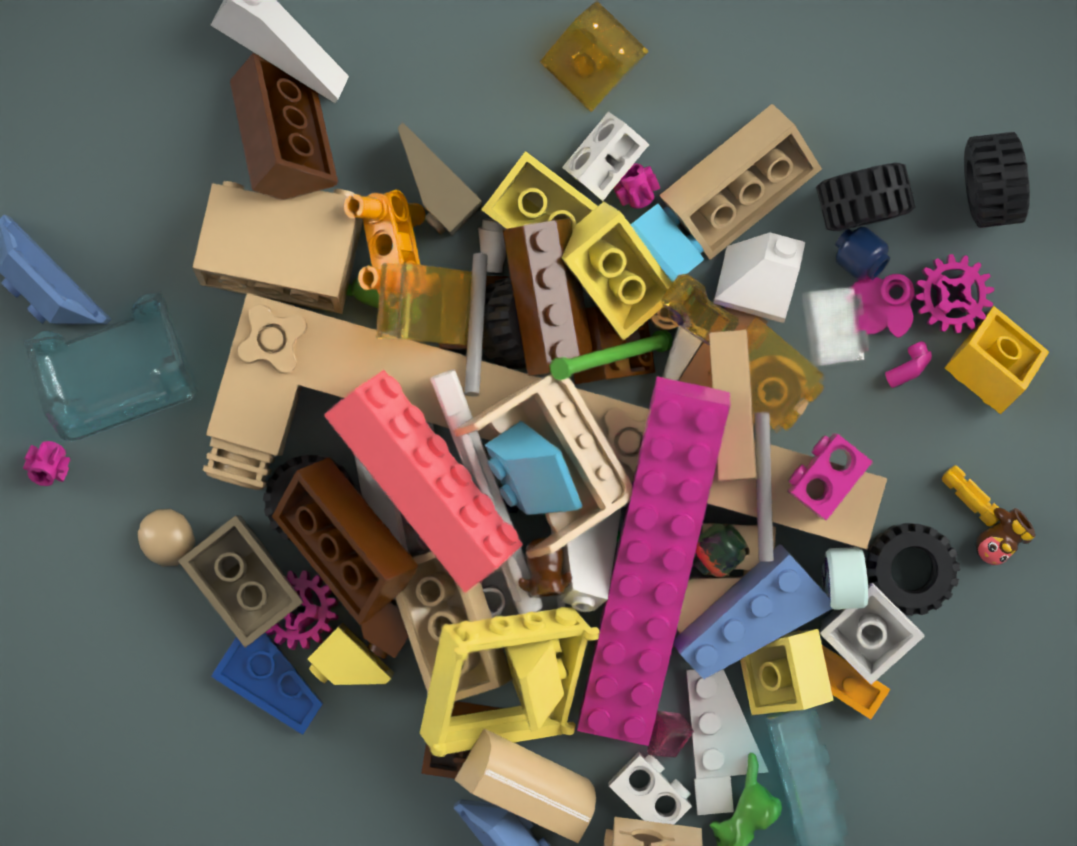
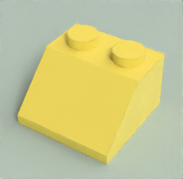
(348, 661)
(787, 674)
(536, 678)

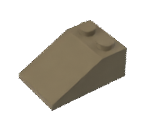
(441, 191)
(241, 580)

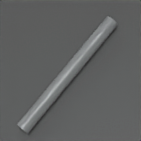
(476, 323)
(764, 489)

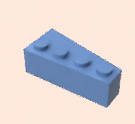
(752, 613)

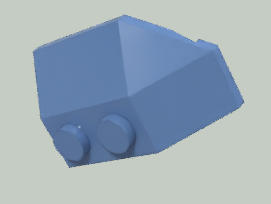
(42, 281)
(497, 825)

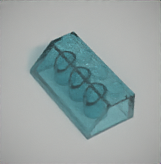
(804, 778)

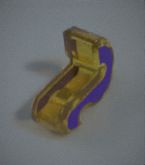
(693, 310)

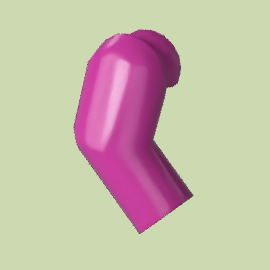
(912, 368)

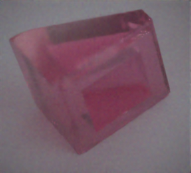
(669, 734)

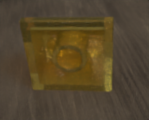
(593, 55)

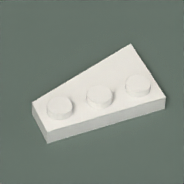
(720, 729)

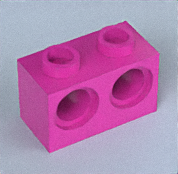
(836, 483)

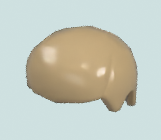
(165, 537)

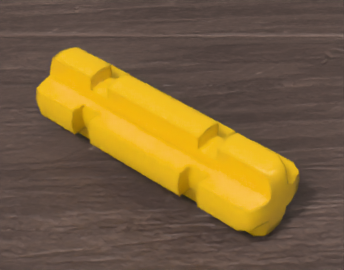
(970, 494)

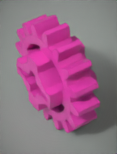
(964, 281)
(297, 624)

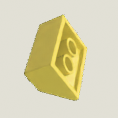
(536, 195)
(616, 269)

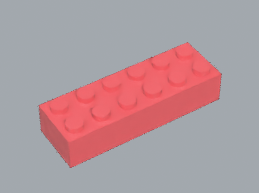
(424, 480)

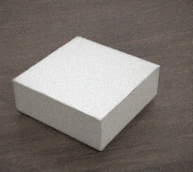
(713, 795)

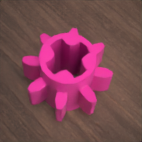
(637, 187)
(46, 463)

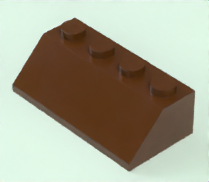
(281, 131)
(546, 294)
(344, 539)

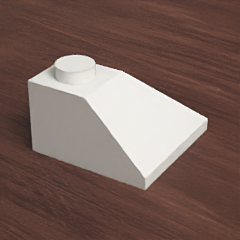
(760, 275)

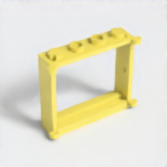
(460, 733)

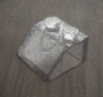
(835, 326)

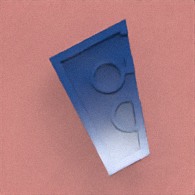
(268, 681)

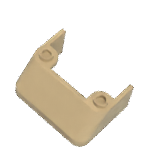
(563, 419)

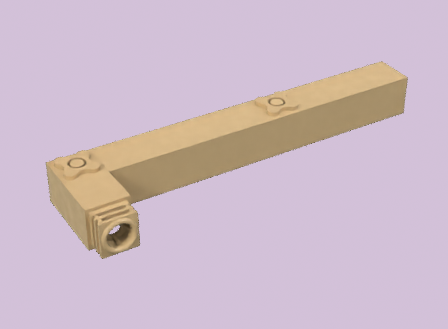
(291, 347)

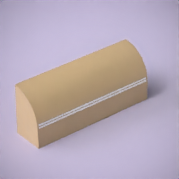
(528, 785)

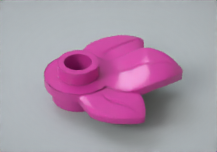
(882, 309)

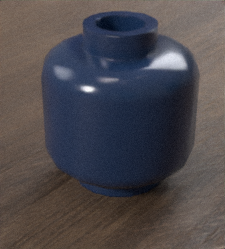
(862, 253)

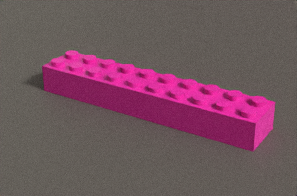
(653, 560)

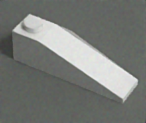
(279, 39)

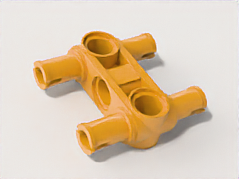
(386, 221)

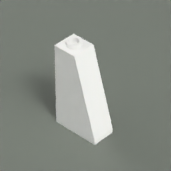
(590, 563)

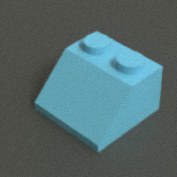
(667, 243)
(531, 472)

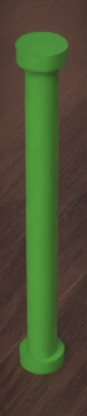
(563, 368)

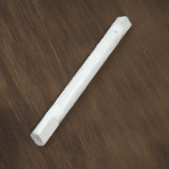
(476, 461)

